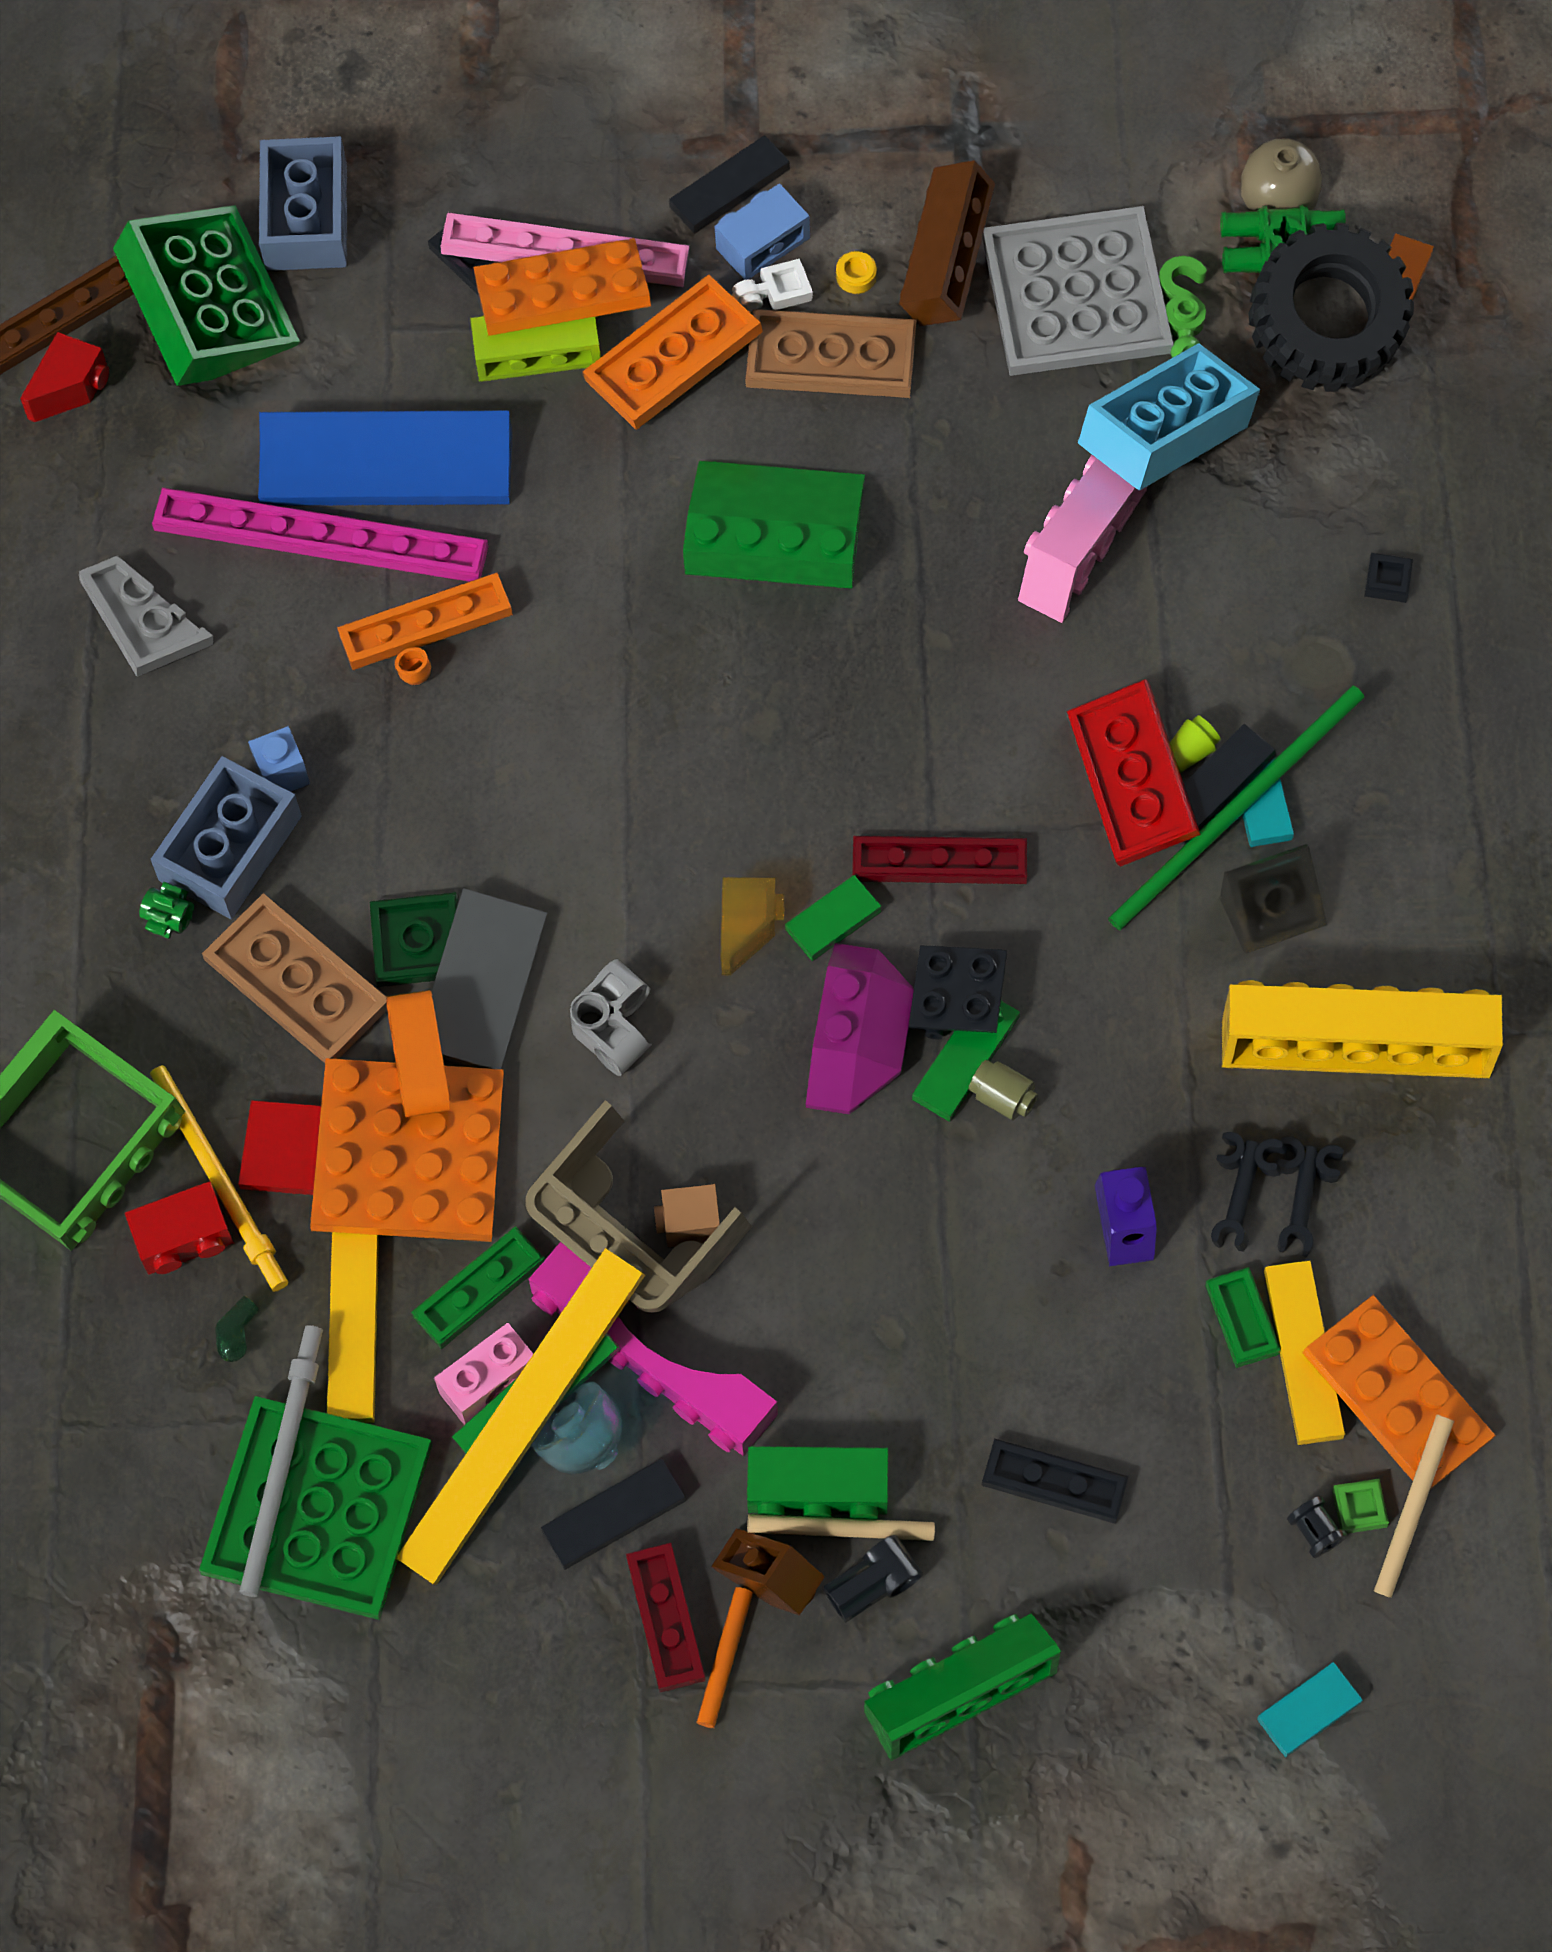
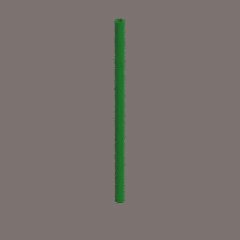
(1236, 808)

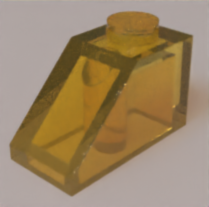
(747, 918)

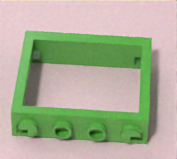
(26, 1072)

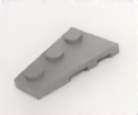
(139, 619)

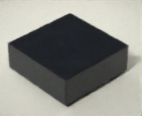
(1388, 577)

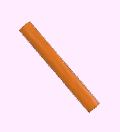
(724, 1657)

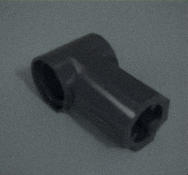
(883, 1572)

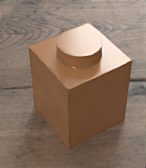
(687, 1214)

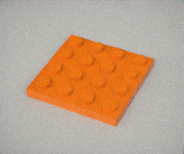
(403, 1172)

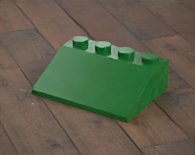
(204, 292)
(773, 524)

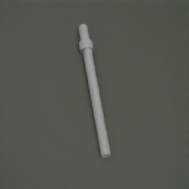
(301, 1374)

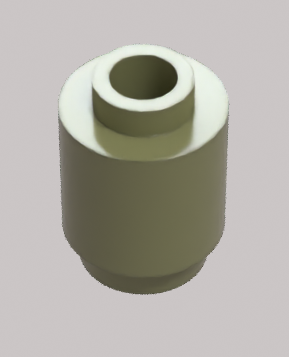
(1003, 1089)

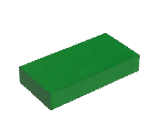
(833, 918)
(1242, 1317)

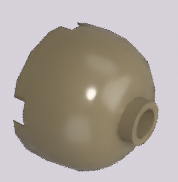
(1281, 176)

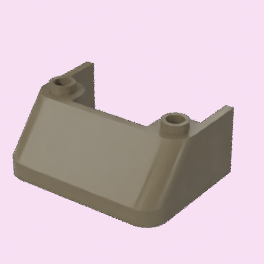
(568, 1207)

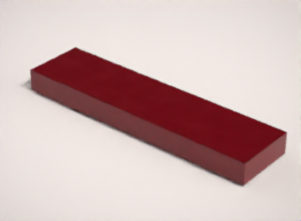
(940, 859)

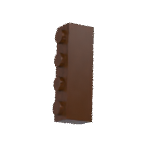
(947, 243)

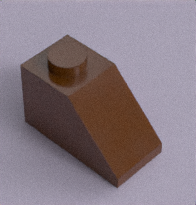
(769, 1570)

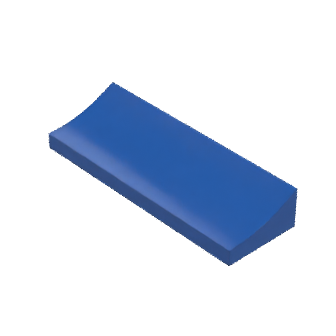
(385, 458)

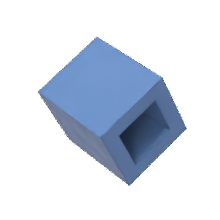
(279, 759)

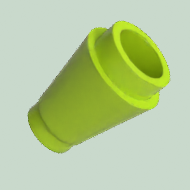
(1193, 742)

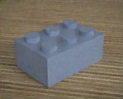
(303, 203)
(226, 837)

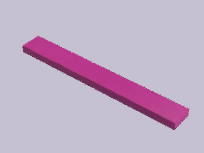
(320, 535)

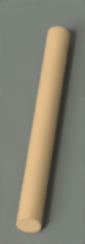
(1414, 1506)
(840, 1527)

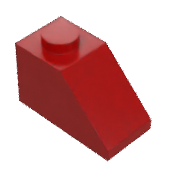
(65, 378)

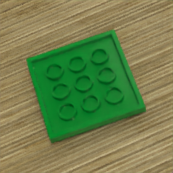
(338, 1512)

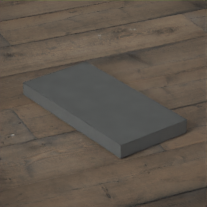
(484, 977)

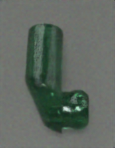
(230, 1330)

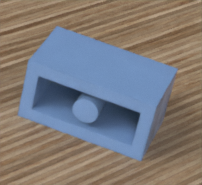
(762, 231)

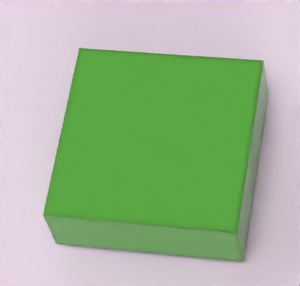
(1360, 1506)

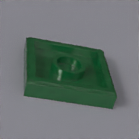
(410, 937)

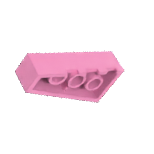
(1075, 538)

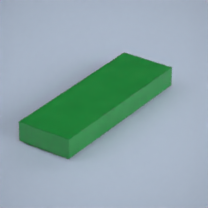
(950, 1074)
(478, 1287)

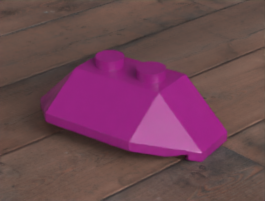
(858, 1029)

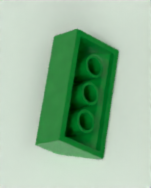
(961, 1685)

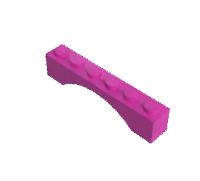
(723, 1403)

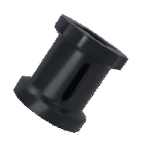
(1317, 1526)

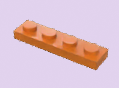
(425, 621)

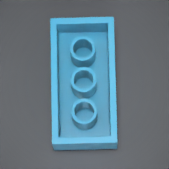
(1168, 416)

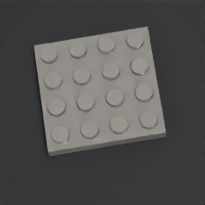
(1077, 290)

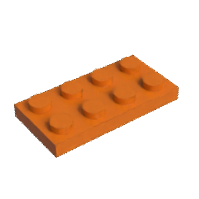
(562, 286)
(672, 351)
(1395, 1389)

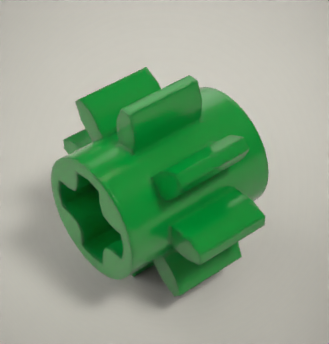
(166, 910)

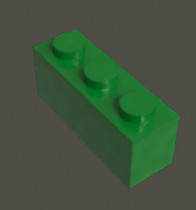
(818, 1481)

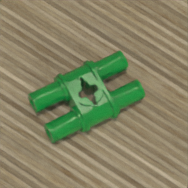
(1267, 227)

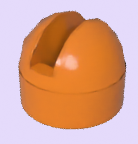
(413, 665)

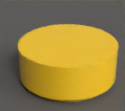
(856, 272)

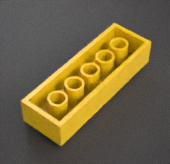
(1361, 1030)

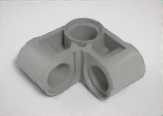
(614, 997)

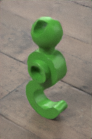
(1184, 310)

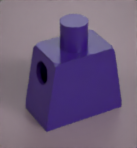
(1125, 1210)

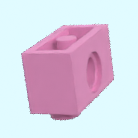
(483, 1372)

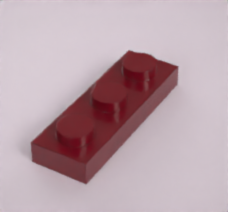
(665, 1617)

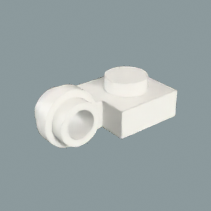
(781, 283)

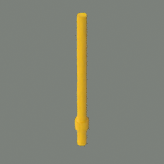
(257, 1246)

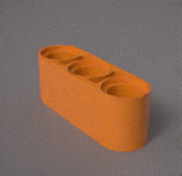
(418, 1053)

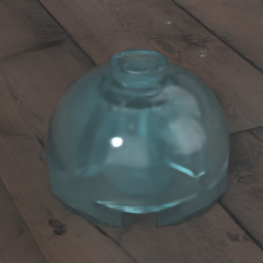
(582, 1432)

